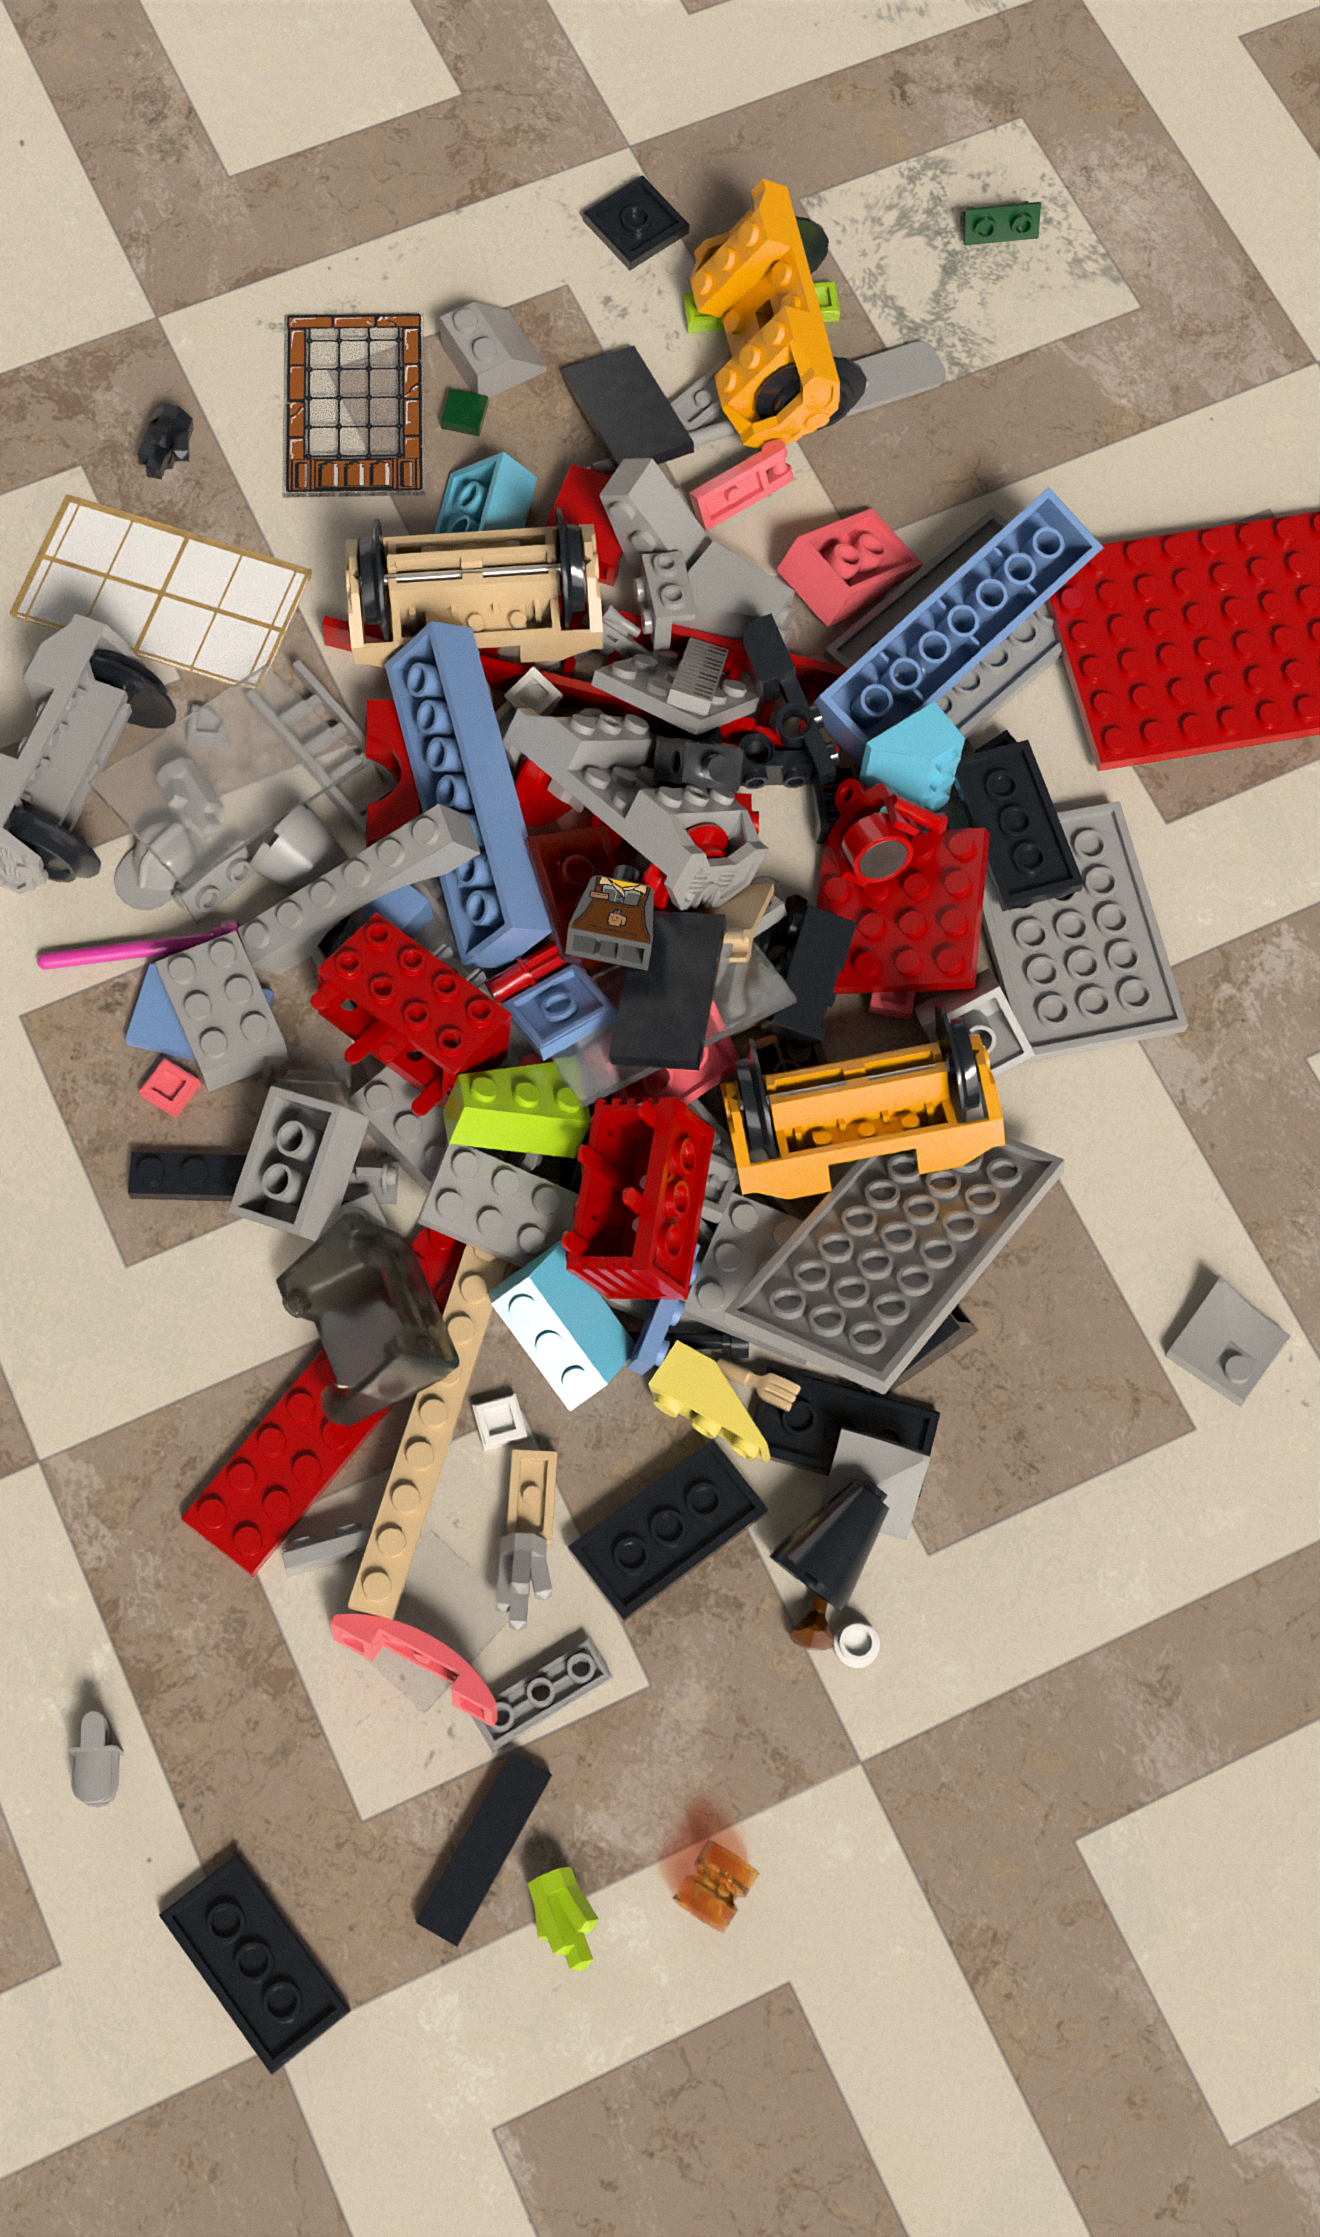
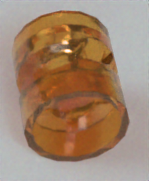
(715, 1886)

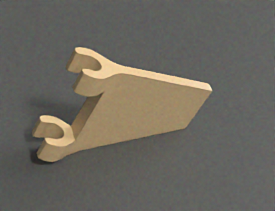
(743, 916)

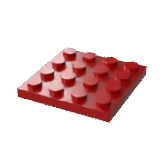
(917, 926)

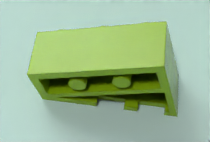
(516, 1111)

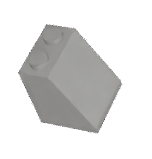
(734, 593)

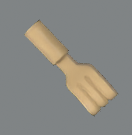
(769, 1386)

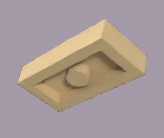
(532, 1493)

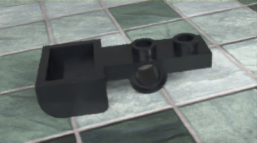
(774, 678)
(772, 767)

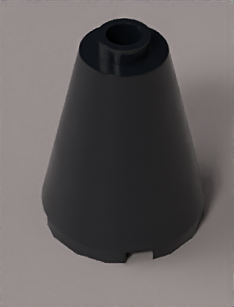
(835, 1543)

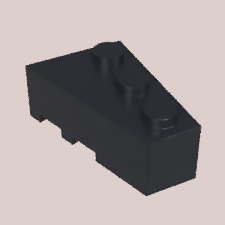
(810, 970)

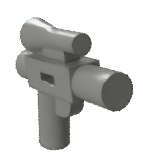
(615, 634)

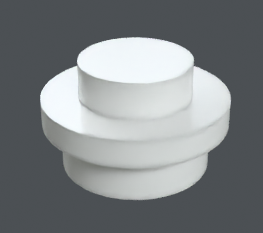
(856, 1644)

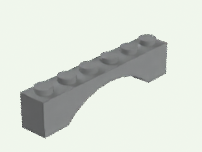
(415, 852)

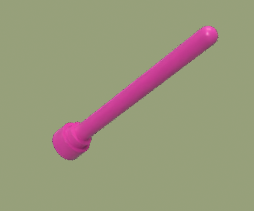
(132, 950)

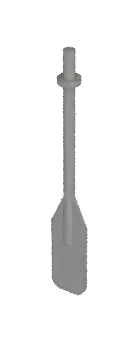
(889, 377)

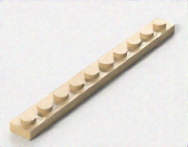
(426, 1443)

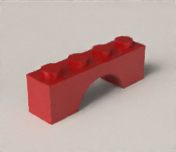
(387, 747)

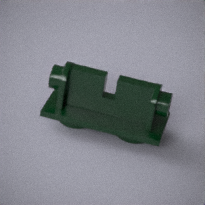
(1001, 223)

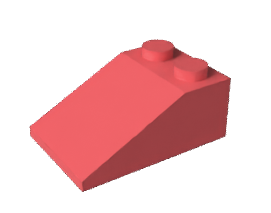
(847, 565)

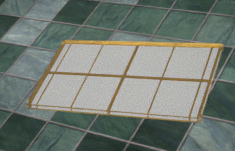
(162, 590)

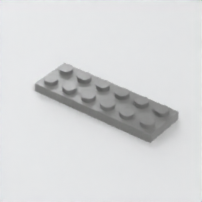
(502, 1211)

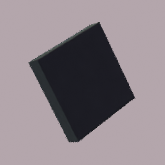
(636, 222)

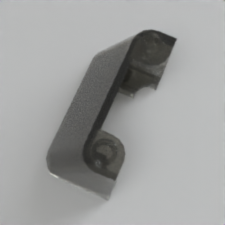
(371, 1316)

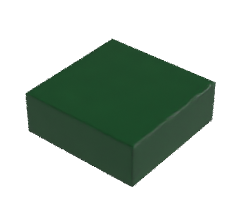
(464, 412)

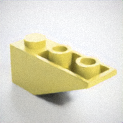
(698, 1390)

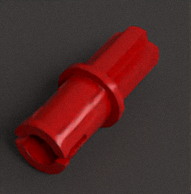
(524, 973)

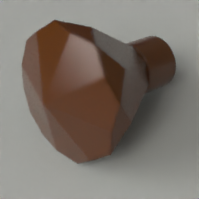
(813, 1629)

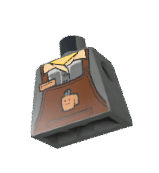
(614, 920)

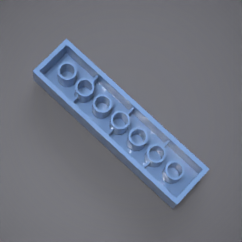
(958, 623)
(464, 766)

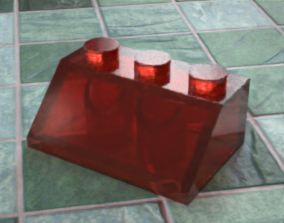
(563, 870)

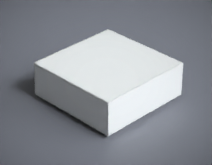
(499, 1422)

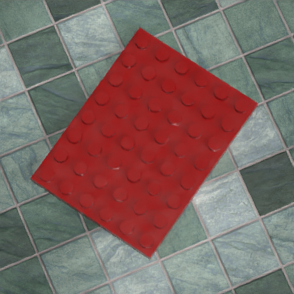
(1195, 640)

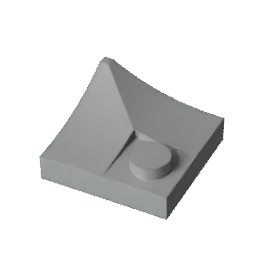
(1228, 1344)
(889, 1466)

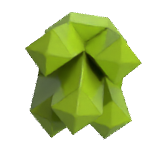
(563, 1916)

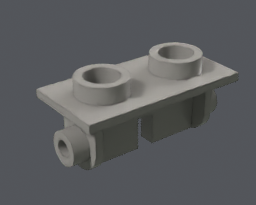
(215, 886)
(374, 1177)

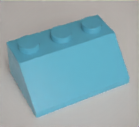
(487, 496)
(916, 758)
(563, 1326)

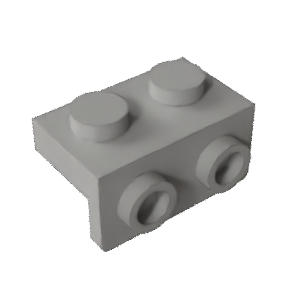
(664, 594)

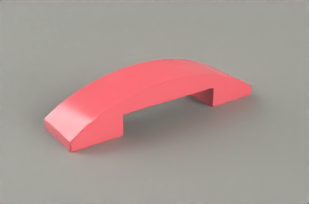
(370, 1633)

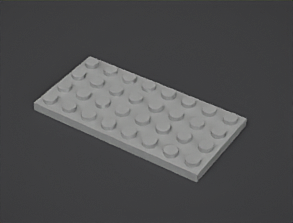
(890, 1259)

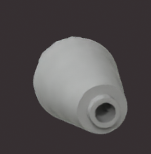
(298, 851)

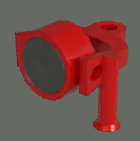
(876, 845)

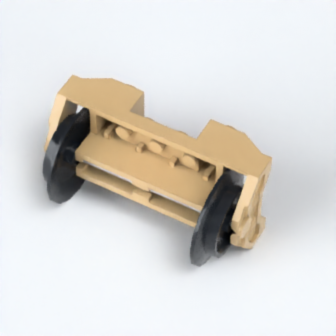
(479, 580)

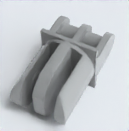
(95, 1762)

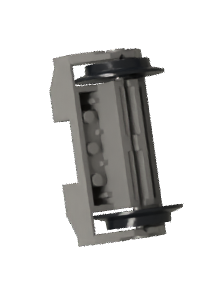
(83, 695)

